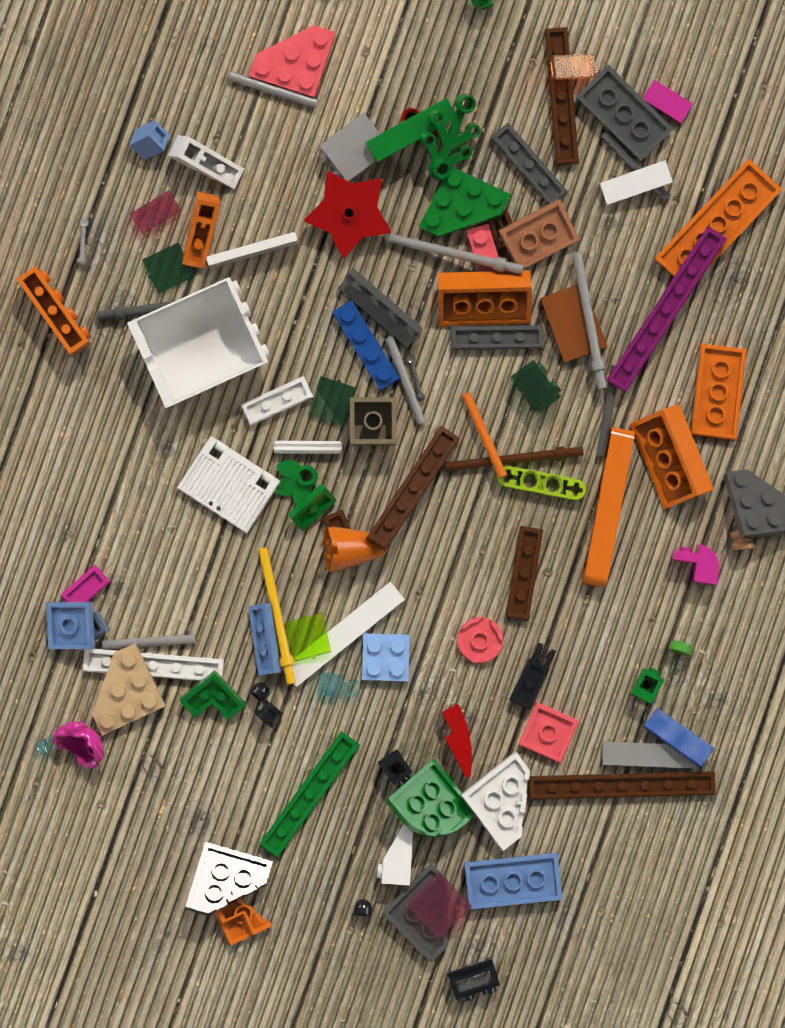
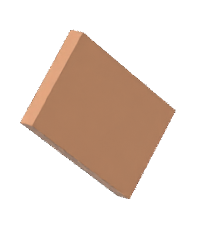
(539, 234)

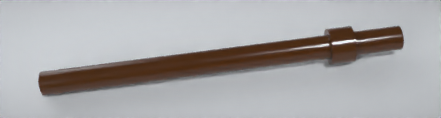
(559, 453)

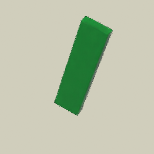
(408, 131)

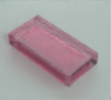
(155, 212)

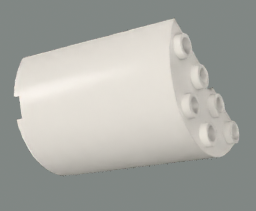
(199, 341)

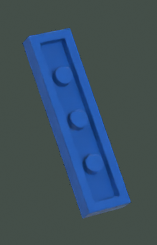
(365, 345)

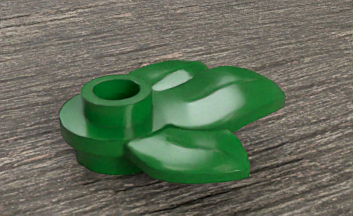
(292, 480)

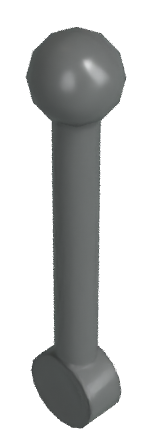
(410, 360)

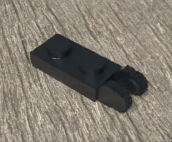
(531, 679)

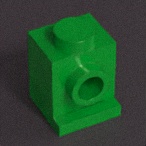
(642, 693)

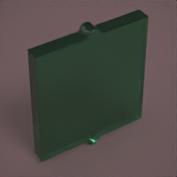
(167, 269)
(332, 401)

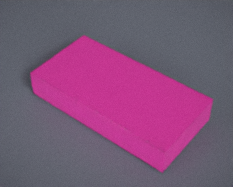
(667, 102)
(86, 586)

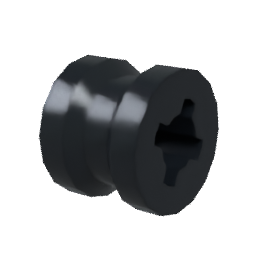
(269, 713)

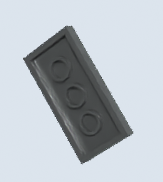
(624, 113)

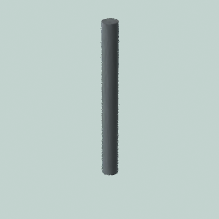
(631, 161)
(607, 418)

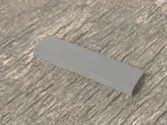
(643, 755)

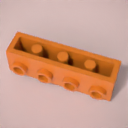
(53, 311)

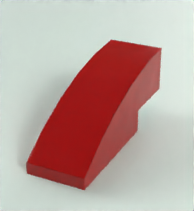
(459, 739)

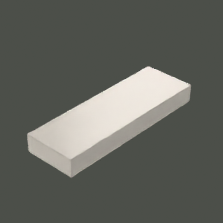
(636, 182)
(277, 401)

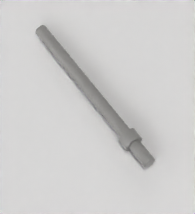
(499, 264)
(598, 364)

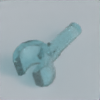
(42, 746)

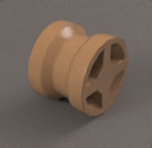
(741, 544)

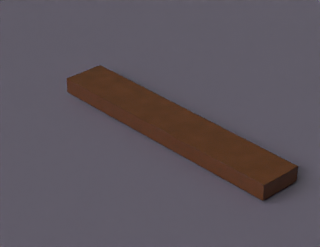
(561, 101)
(412, 488)

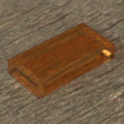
(573, 66)

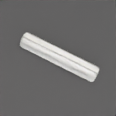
(307, 447)

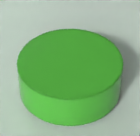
(681, 648)

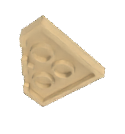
(126, 691)

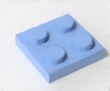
(385, 657)

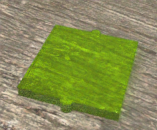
(308, 637)

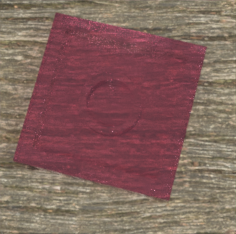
(438, 905)

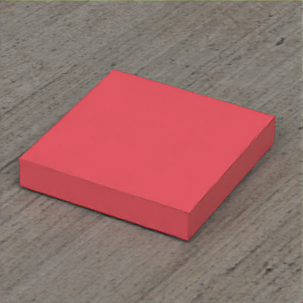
(548, 732)

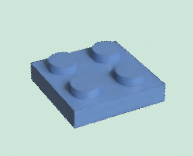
(70, 625)

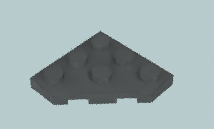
(756, 504)
(409, 924)

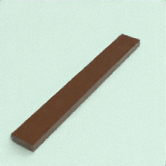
(622, 785)

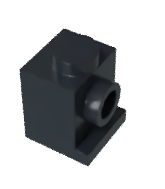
(395, 758)

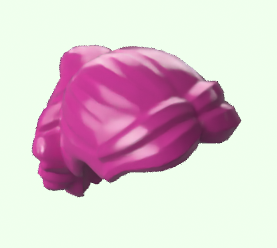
(81, 741)

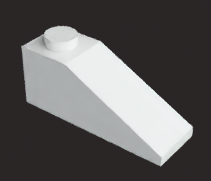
(205, 161)
(397, 860)

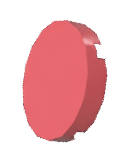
(480, 640)

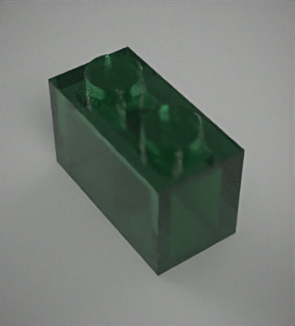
(536, 387)

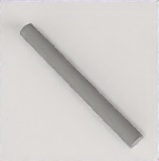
(272, 89)
(405, 380)
(149, 641)

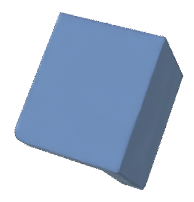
(149, 140)

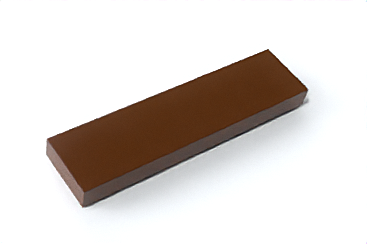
(524, 573)

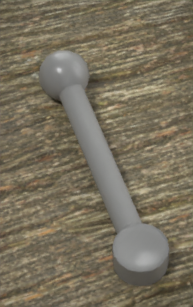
(84, 224)

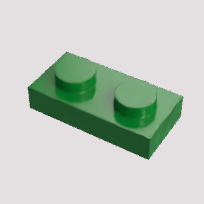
(312, 507)

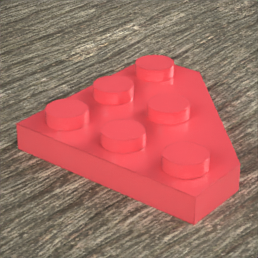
(296, 61)

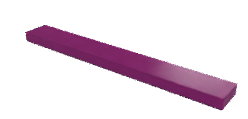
(666, 309)

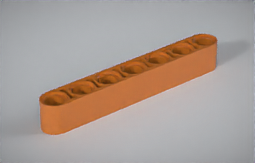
(608, 507)

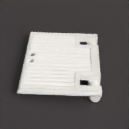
(228, 485)

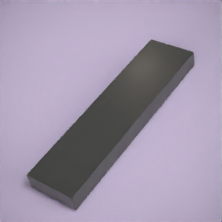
(528, 164)
(497, 337)

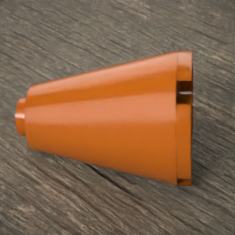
(348, 548)

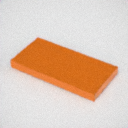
(718, 392)

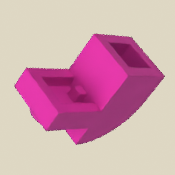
(705, 563)

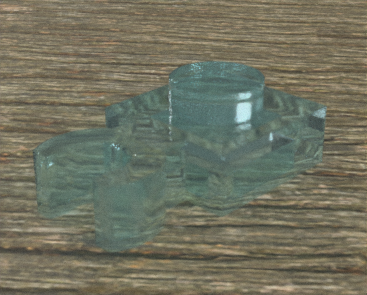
(332, 685)

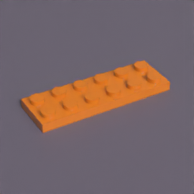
(726, 212)

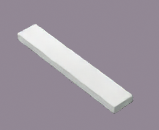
(350, 629)
(158, 664)

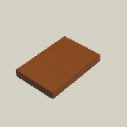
(568, 323)

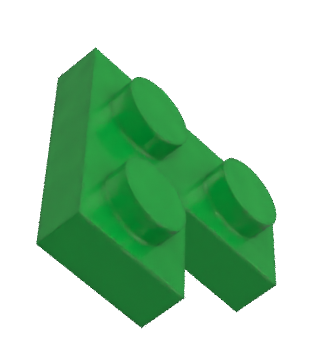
(214, 691)

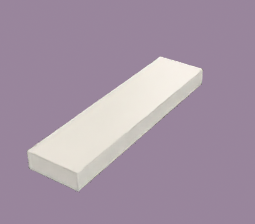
(252, 250)

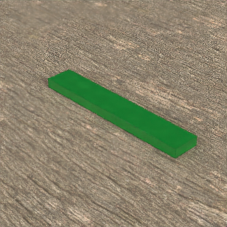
(309, 794)

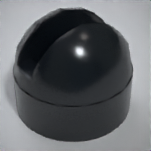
(260, 691)
(362, 908)

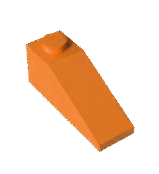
(201, 229)

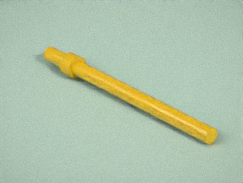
(286, 659)

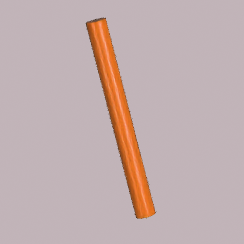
(484, 435)

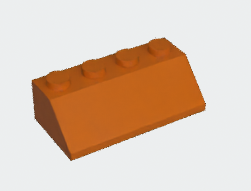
(484, 298)
(671, 456)

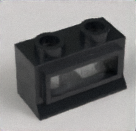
(474, 979)

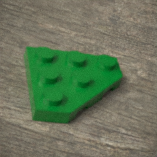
(462, 204)

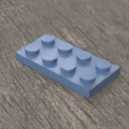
(513, 880)

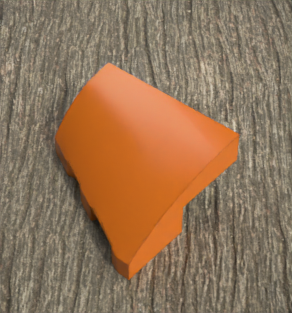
(240, 922)

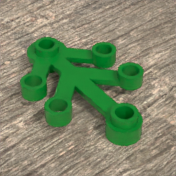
(450, 139)

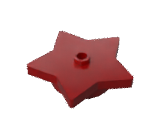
(362, 199)

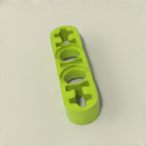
(540, 486)

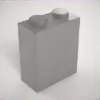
(348, 149)

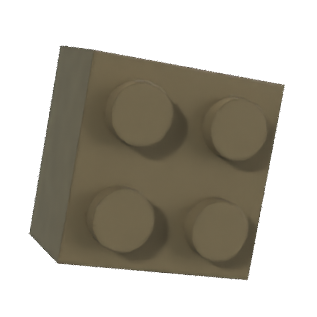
(373, 421)

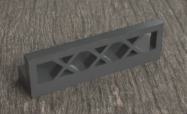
(380, 308)

